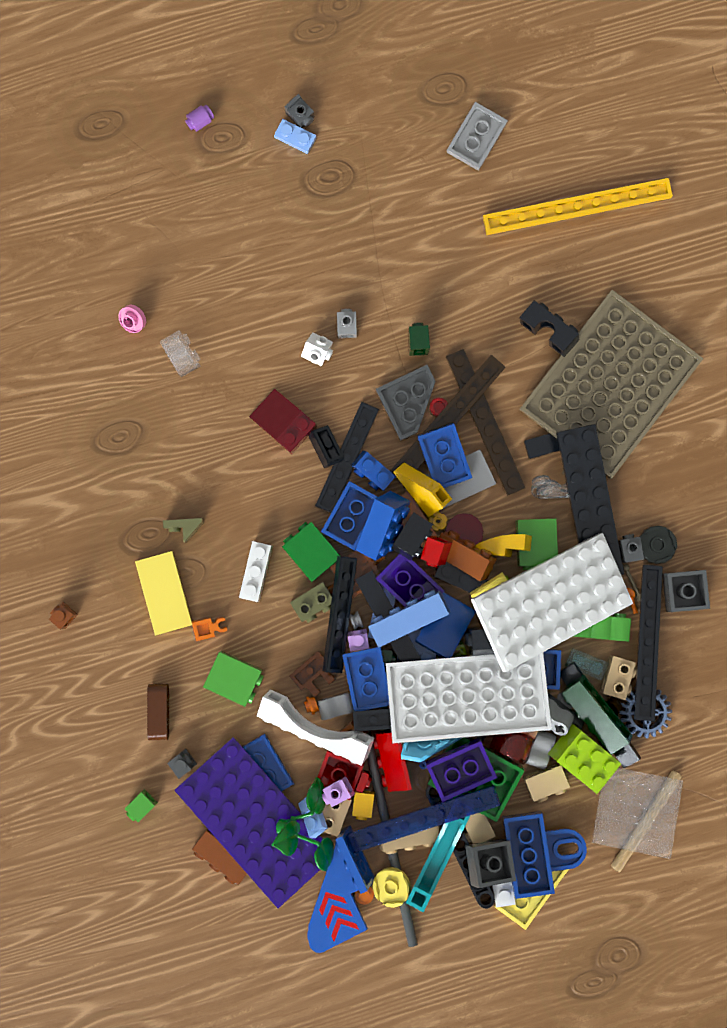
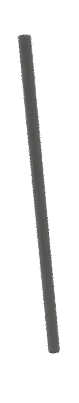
(393, 858)

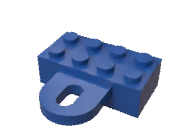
(537, 854)

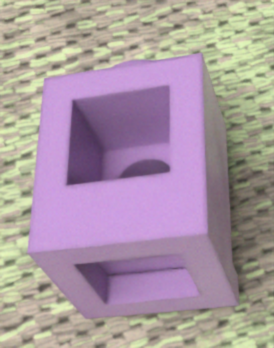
(358, 640)
(344, 791)

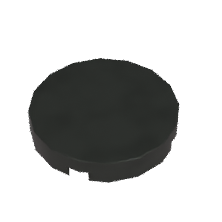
(658, 544)

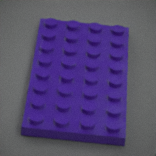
(242, 813)

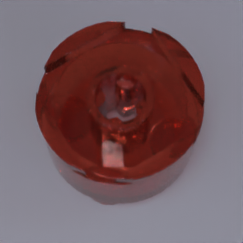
(513, 746)

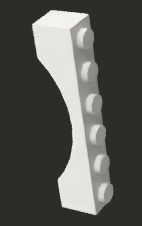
(349, 744)

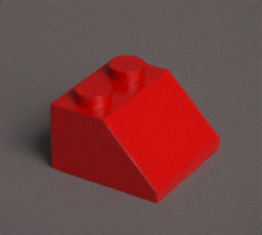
(337, 767)

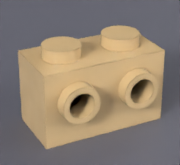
(618, 677)
(335, 816)

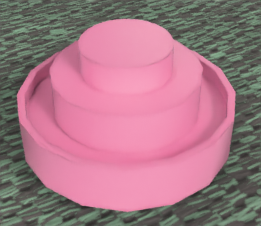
(132, 318)

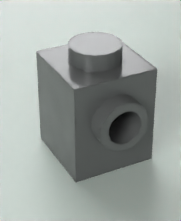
(631, 548)

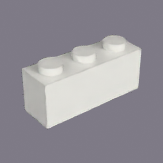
(255, 571)

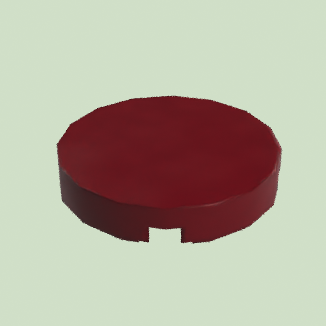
(467, 526)

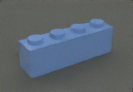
(409, 618)

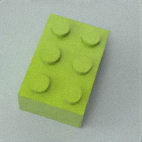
(584, 759)

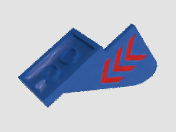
(336, 912)

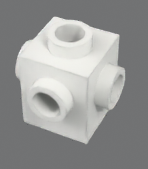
(317, 349)

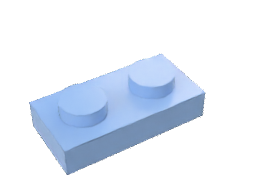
(295, 136)
(314, 824)

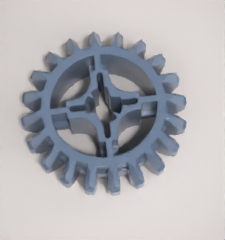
(646, 729)

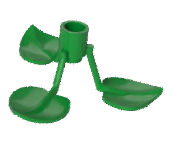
(288, 829)

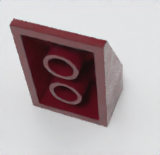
(283, 421)

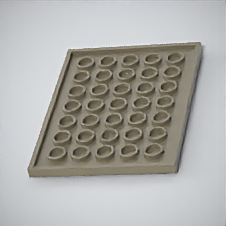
(613, 378)

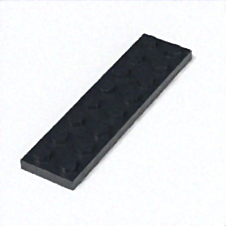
(588, 487)

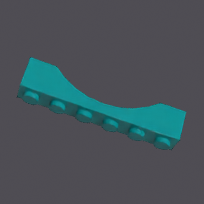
(436, 863)

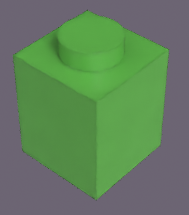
(140, 806)

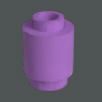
(199, 118)

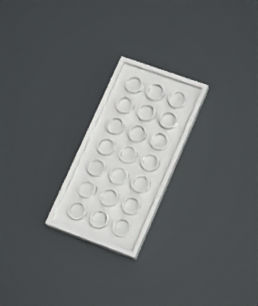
(552, 602)
(466, 698)

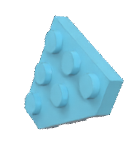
(421, 750)

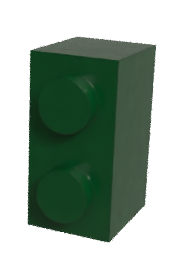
(418, 339)

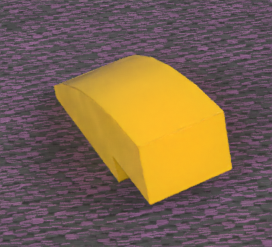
(505, 544)

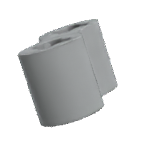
(335, 706)
(560, 719)
(539, 753)

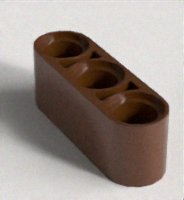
(158, 711)

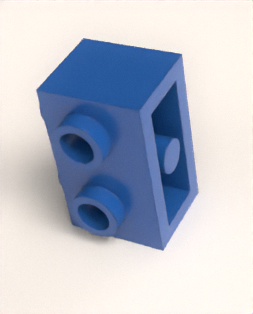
(373, 470)

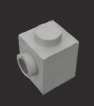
(346, 324)

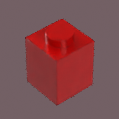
(436, 551)

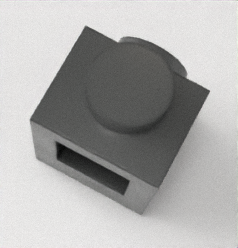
(300, 119)
(182, 763)

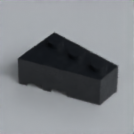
(477, 642)

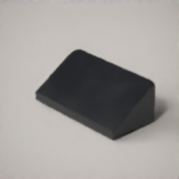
(326, 446)

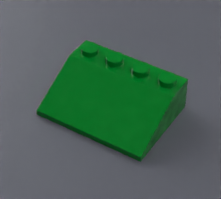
(507, 774)

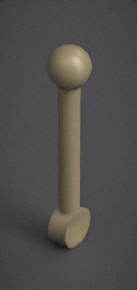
(626, 569)

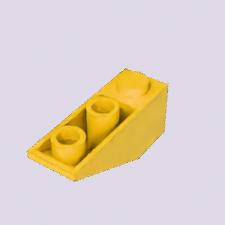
(425, 491)

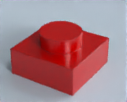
(363, 781)

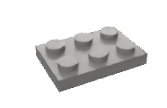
(477, 136)

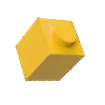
(363, 805)

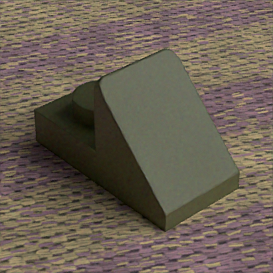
(189, 526)

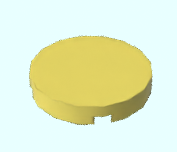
(391, 887)

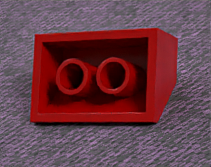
(394, 767)

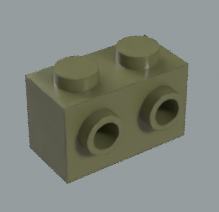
(312, 602)

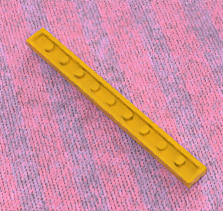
(577, 206)

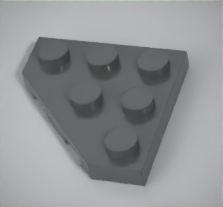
(407, 400)

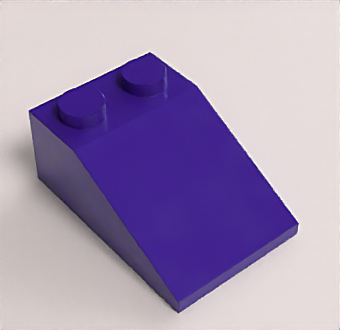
(406, 580)

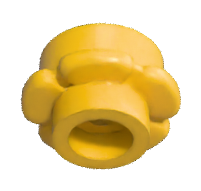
(438, 516)

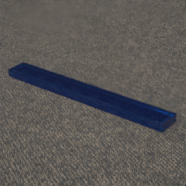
(424, 819)

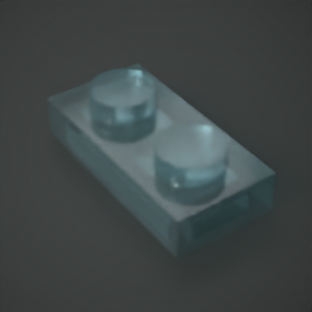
(588, 664)

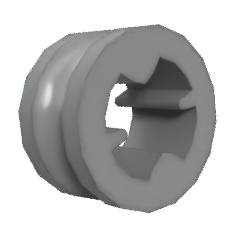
(356, 620)

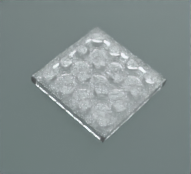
(638, 812)

